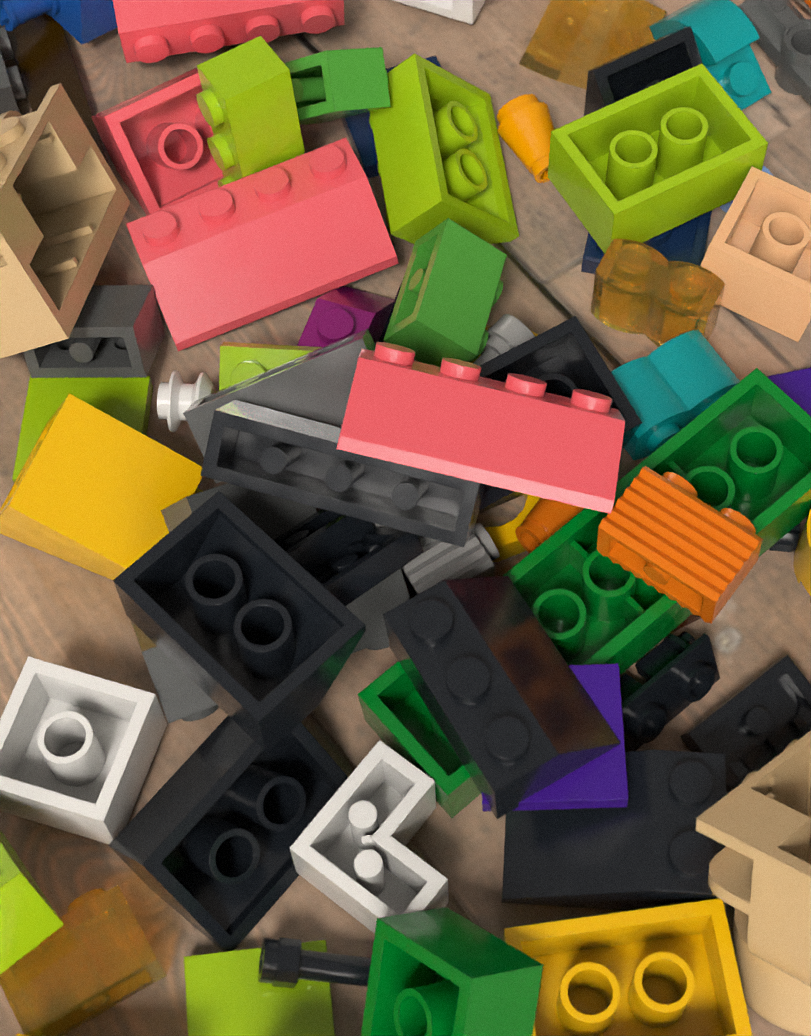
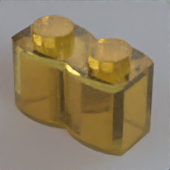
(652, 296)

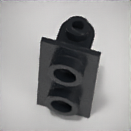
(677, 675)

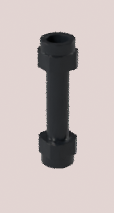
(284, 963)

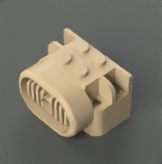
(54, 221)
(769, 883)

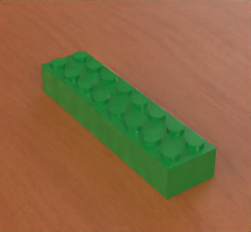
(737, 454)

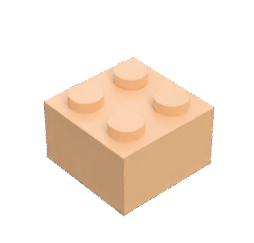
(766, 254)

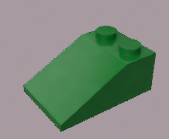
(447, 979)

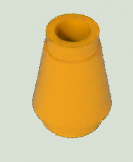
(527, 130)

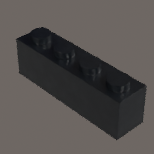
(302, 464)

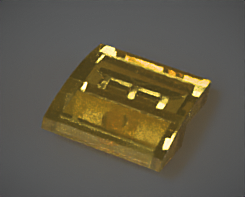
(586, 34)

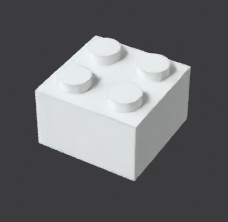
(76, 749)

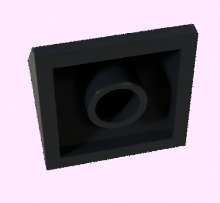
(641, 69)

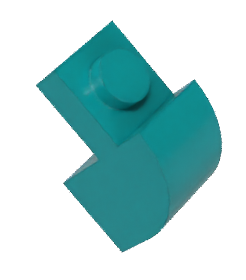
(723, 42)

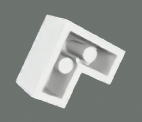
(359, 841)

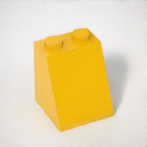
(95, 490)

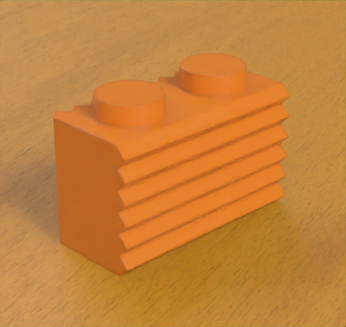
(679, 542)

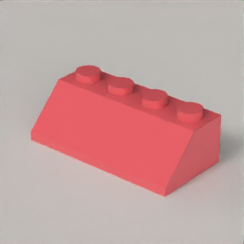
(172, 27)
(263, 243)
(484, 427)

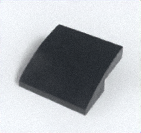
(348, 552)
(756, 721)

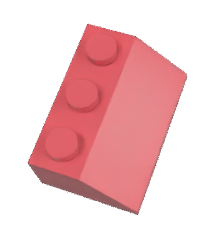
(161, 143)

